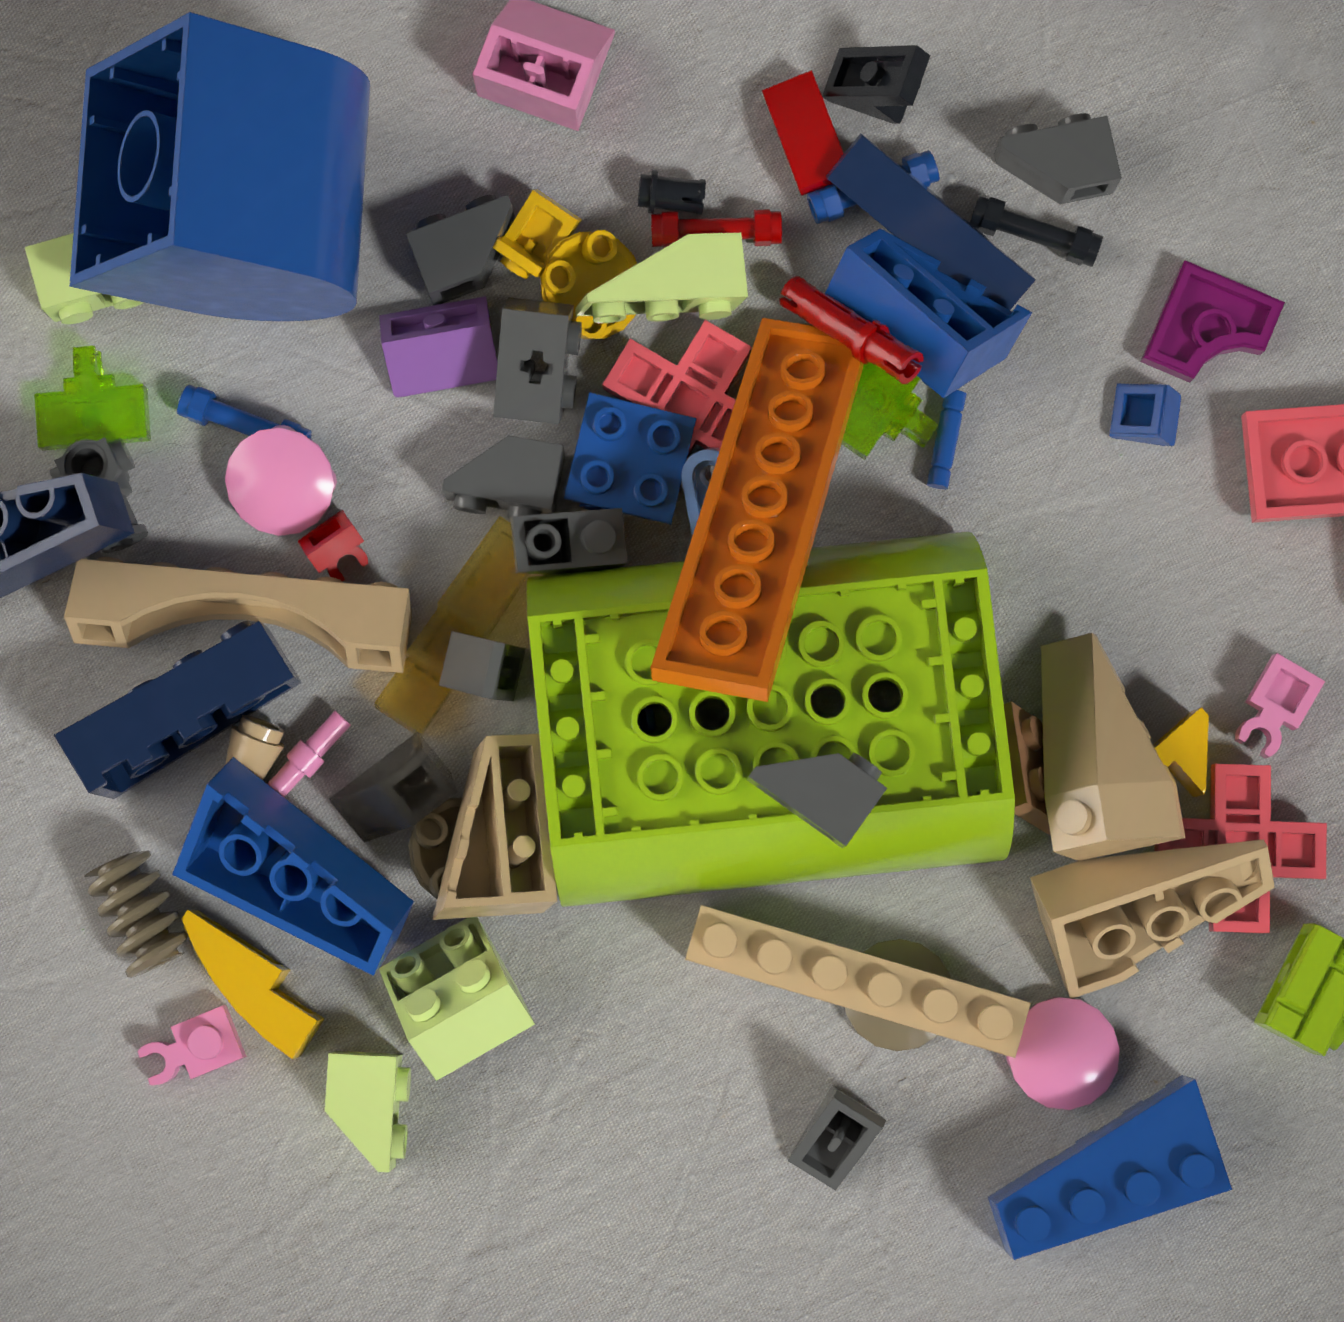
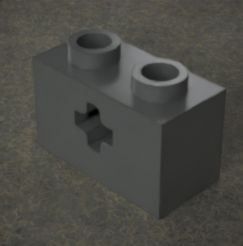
(520, 389)

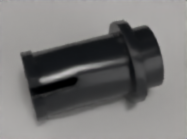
(671, 193)

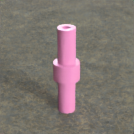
(306, 756)

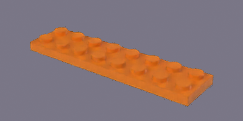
(759, 514)

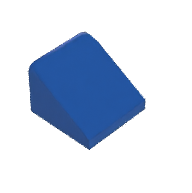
(1146, 413)

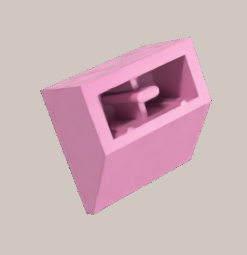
(542, 62)

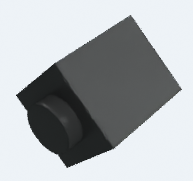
(824, 791)

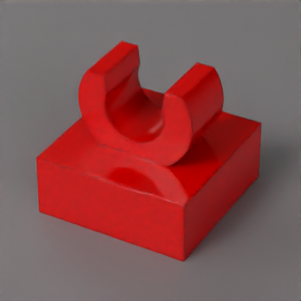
(331, 542)

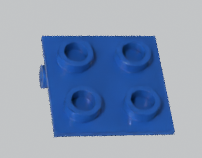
(629, 458)

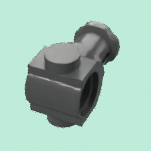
(116, 467)

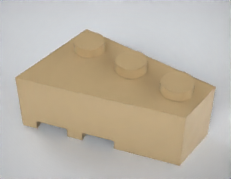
(501, 835)

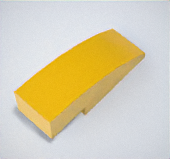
(252, 984)

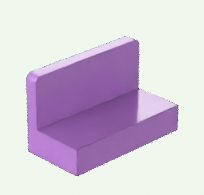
(439, 347)

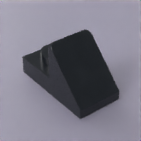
(877, 80)

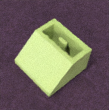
(455, 997)

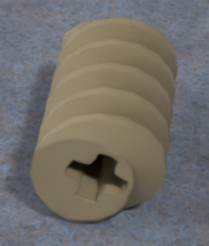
(136, 912)

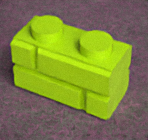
(1308, 993)

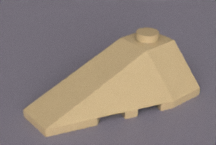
(1124, 907)

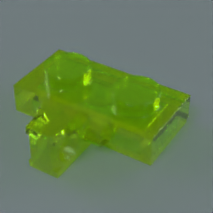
(91, 407)
(885, 409)

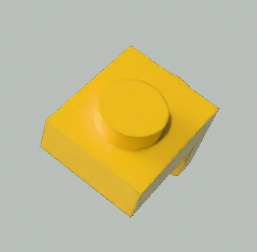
(535, 234)

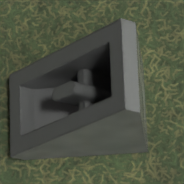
(482, 667)
(836, 1138)

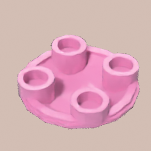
(279, 481)
(1065, 1054)

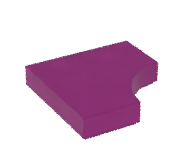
(1206, 319)

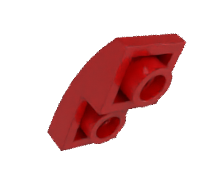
(804, 130)

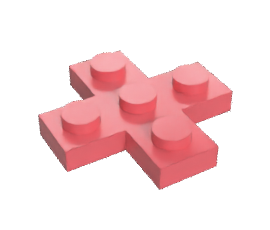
(691, 388)
(1243, 813)

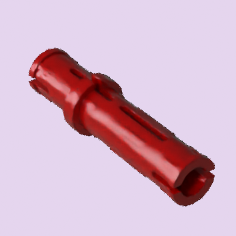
(865, 339)

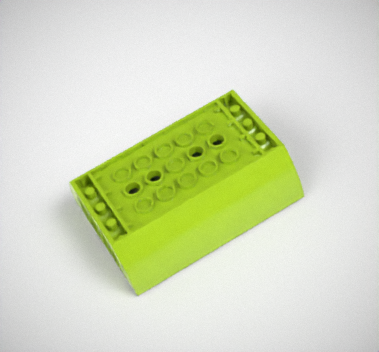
(677, 808)

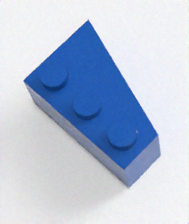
(926, 309)

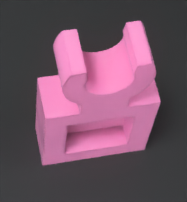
(1283, 698)
(200, 1045)

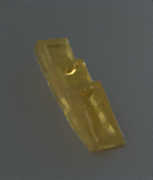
(468, 606)

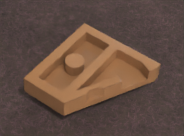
(1027, 765)

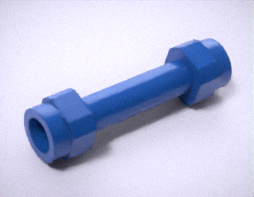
(829, 202)
(202, 406)

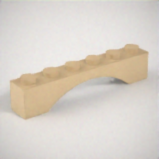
(130, 602)
(858, 981)

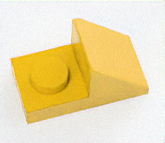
(1185, 751)

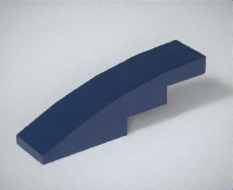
(927, 222)

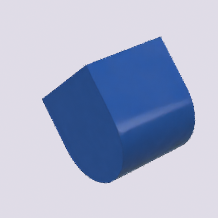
(222, 174)

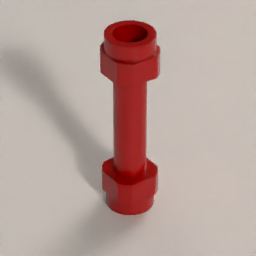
(763, 227)

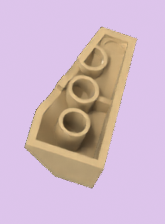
(1100, 768)

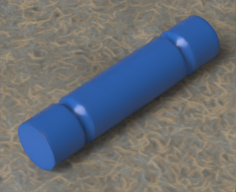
(946, 440)

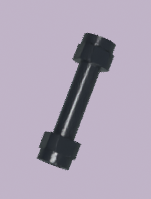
(1080, 245)

